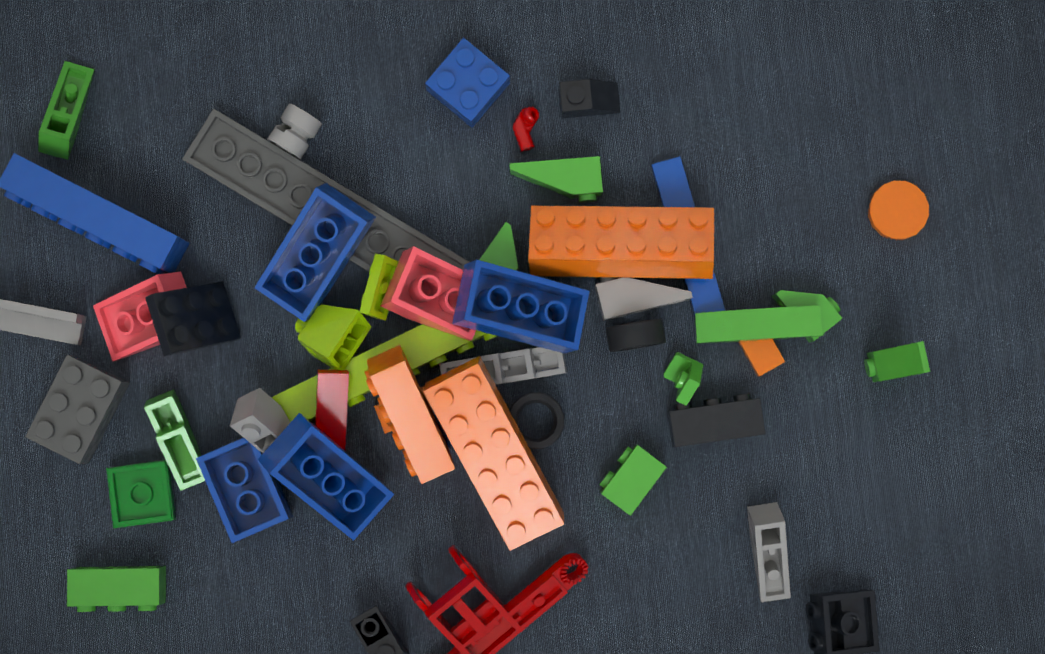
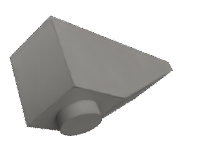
(629, 296)
(769, 551)

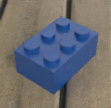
(243, 490)

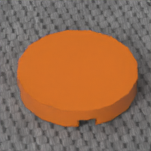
(898, 210)

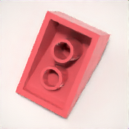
(426, 292)
(127, 319)

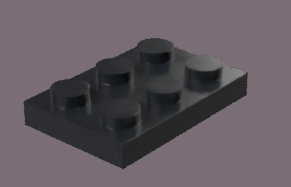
(193, 318)

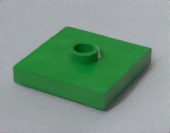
(140, 494)

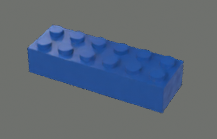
(88, 212)

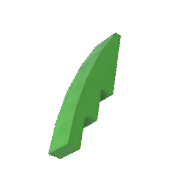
(759, 324)

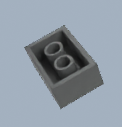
(77, 409)

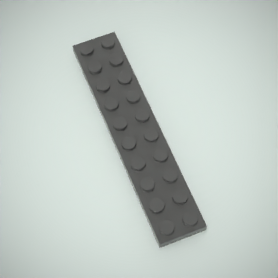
(285, 184)

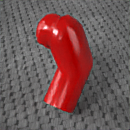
(523, 125)

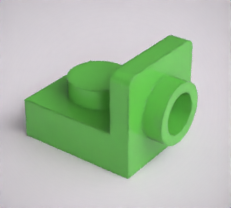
(685, 374)

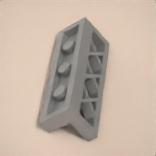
(41, 322)

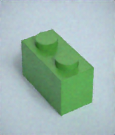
(631, 479)

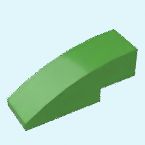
(175, 438)

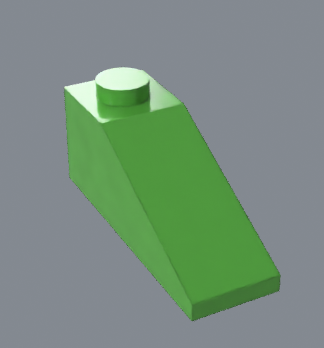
(65, 110)
(568, 177)
(897, 362)

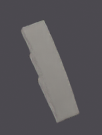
(518, 365)

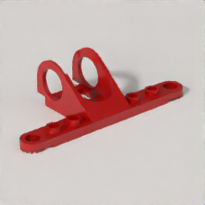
(492, 622)

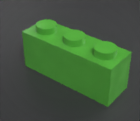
(116, 587)

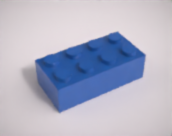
(315, 251)
(520, 307)
(325, 476)

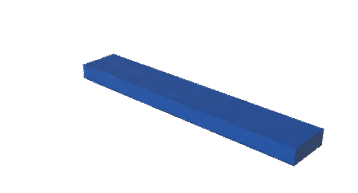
(675, 192)

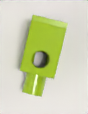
(333, 334)

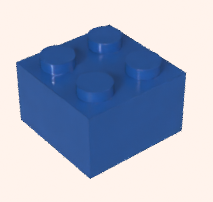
(467, 82)

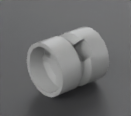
(294, 131)

